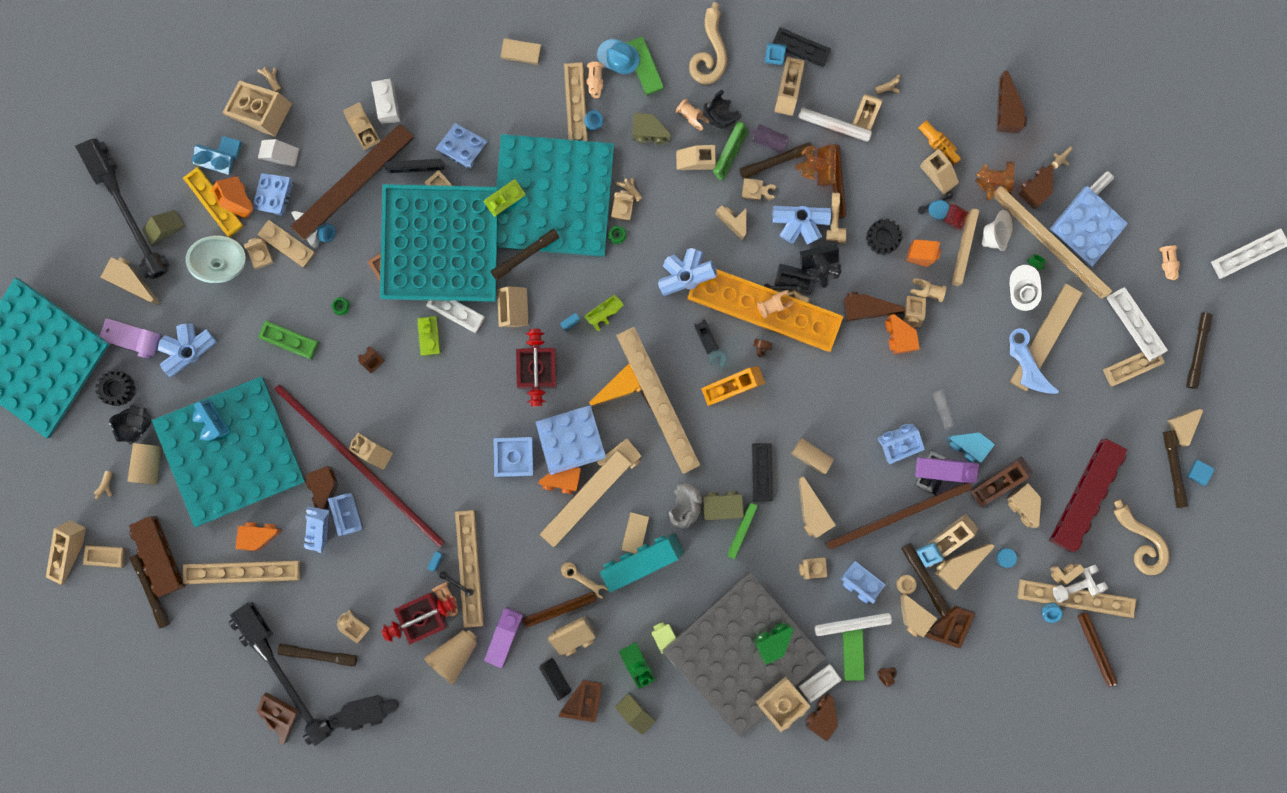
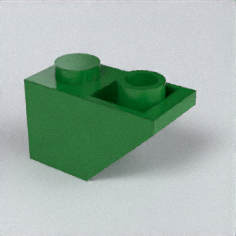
(773, 644)
(637, 665)

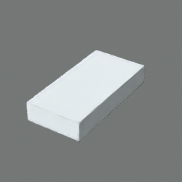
(820, 683)

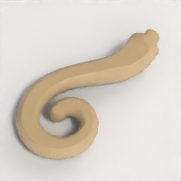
(711, 25)
(1126, 518)

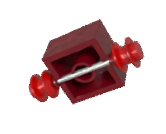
(536, 368)
(420, 618)

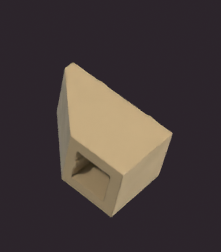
(361, 125)
(696, 158)
(940, 171)
(370, 451)
(1027, 504)

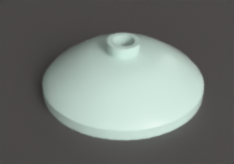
(215, 259)

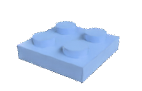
(513, 457)

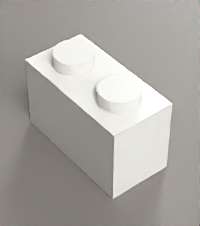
(386, 101)

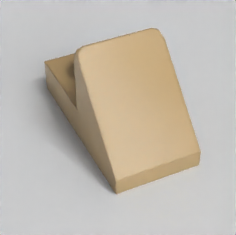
(737, 224)

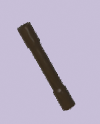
(755, 168)
(542, 242)
(1203, 330)
(1179, 490)
(914, 560)
(158, 611)
(339, 658)

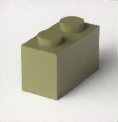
(722, 507)

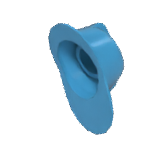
(618, 56)

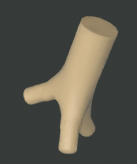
(271, 77)
(889, 86)
(1061, 159)
(630, 187)
(104, 486)

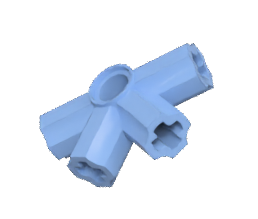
(806, 227)
(681, 270)
(177, 348)

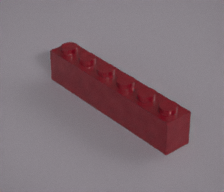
(1088, 495)

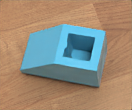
(973, 445)

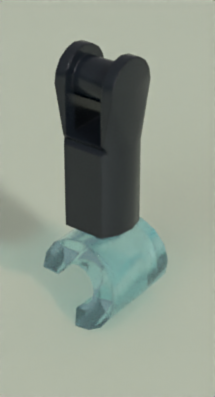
(710, 344)

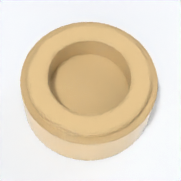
(906, 584)

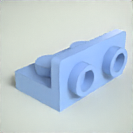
(901, 443)
(862, 582)

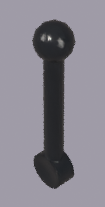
(921, 210)
(798, 288)
(468, 592)

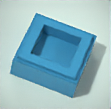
(775, 53)
(230, 146)
(570, 322)
(1200, 472)
(930, 554)
(435, 561)

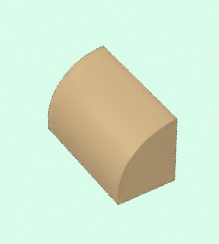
(512, 307)
(812, 456)
(144, 464)

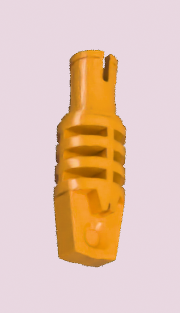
(940, 141)

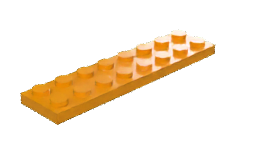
(740, 299)

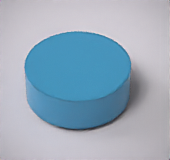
(593, 120)
(938, 209)
(326, 232)
(1006, 558)
(1052, 612)

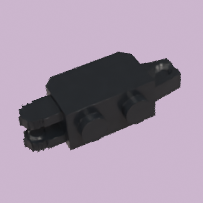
(362, 712)

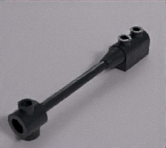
(102, 170)
(255, 634)

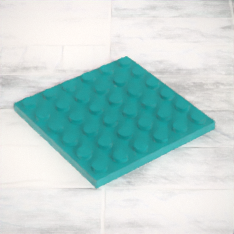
(564, 190)
(437, 243)
(42, 357)
(234, 468)

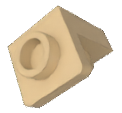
(622, 206)
(259, 252)
(915, 311)
(813, 568)
(1070, 572)
(352, 626)

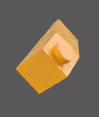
(621, 385)
(733, 385)

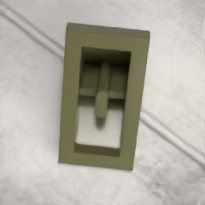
(162, 226)
(635, 714)

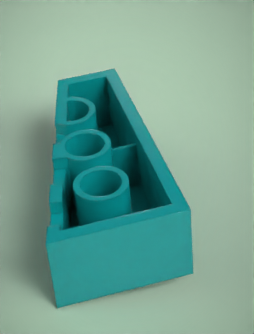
(643, 562)

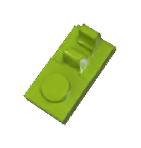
(504, 197)
(607, 308)
(428, 336)

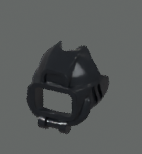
(720, 111)
(127, 433)

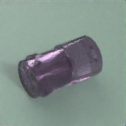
(767, 137)

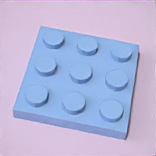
(1088, 226)
(570, 440)

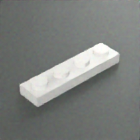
(1250, 253)
(1137, 324)

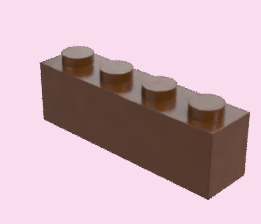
(156, 556)

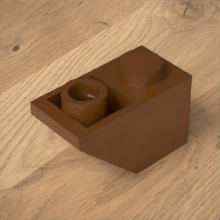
(1038, 189)
(323, 486)
(824, 719)

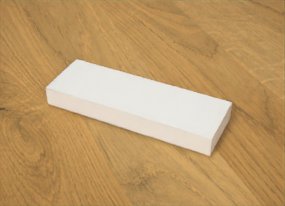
(458, 313)

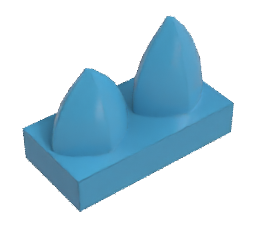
(212, 159)
(214, 424)

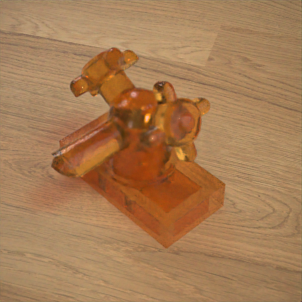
(823, 163)
(990, 178)

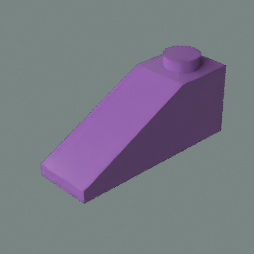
(947, 469)
(503, 637)

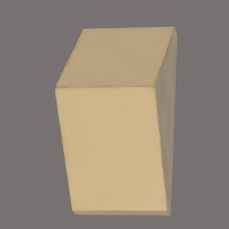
(867, 111)
(1185, 426)

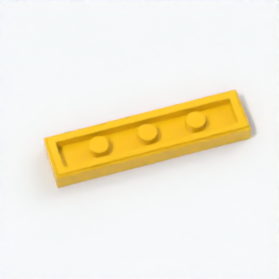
(203, 190)

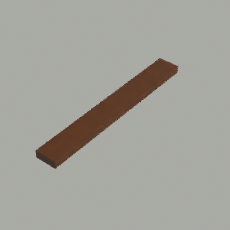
(352, 182)
(898, 515)

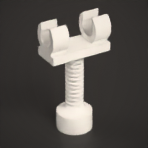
(1061, 592)

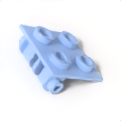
(461, 145)
(272, 194)

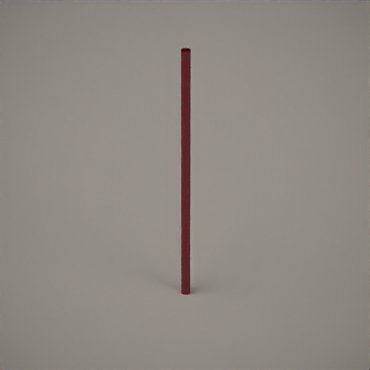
(359, 465)

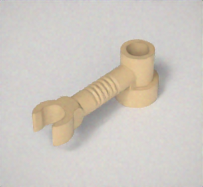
(836, 234)
(579, 577)

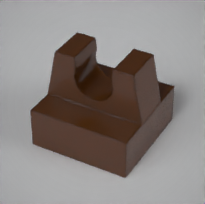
(370, 360)

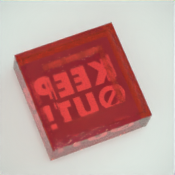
(956, 216)

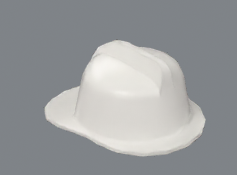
(998, 232)
(1025, 287)

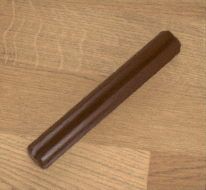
(838, 187)
(559, 609)
(1097, 649)

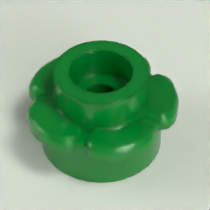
(612, 234)
(1037, 262)
(340, 301)

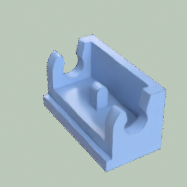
(345, 514)
(316, 528)

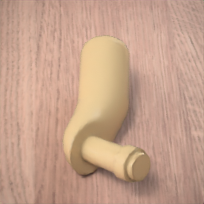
(797, 295)

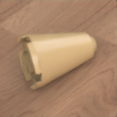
(452, 656)

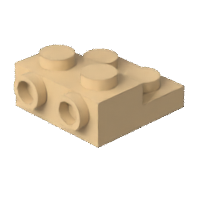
(783, 704)

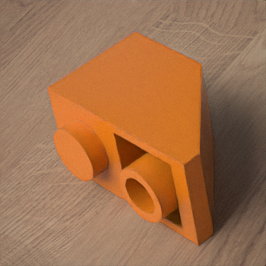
(232, 196)
(923, 252)
(903, 336)
(566, 480)
(255, 538)

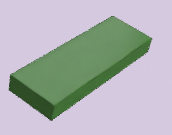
(646, 69)
(730, 151)
(288, 340)
(742, 529)
(853, 655)

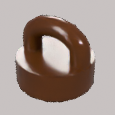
(762, 346)
(886, 677)

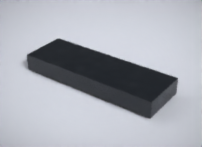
(802, 47)
(414, 166)
(762, 472)

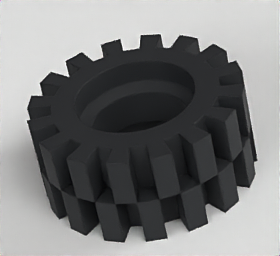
(891, 228)
(103, 388)

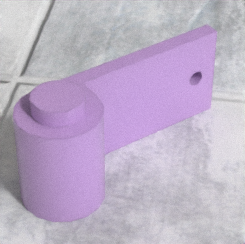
(130, 337)

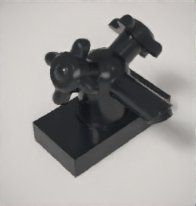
(821, 260)

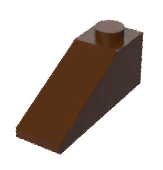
(1010, 108)
(865, 306)
(1001, 481)

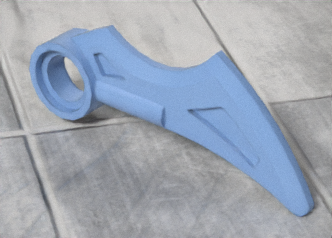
(1031, 374)

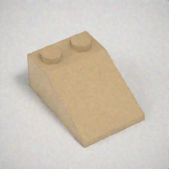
(257, 108)
(572, 636)

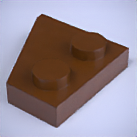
(952, 627)
(583, 702)
(277, 715)

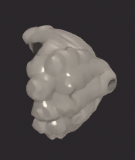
(687, 506)

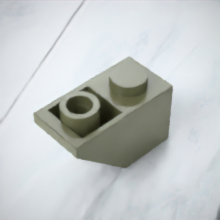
(648, 128)

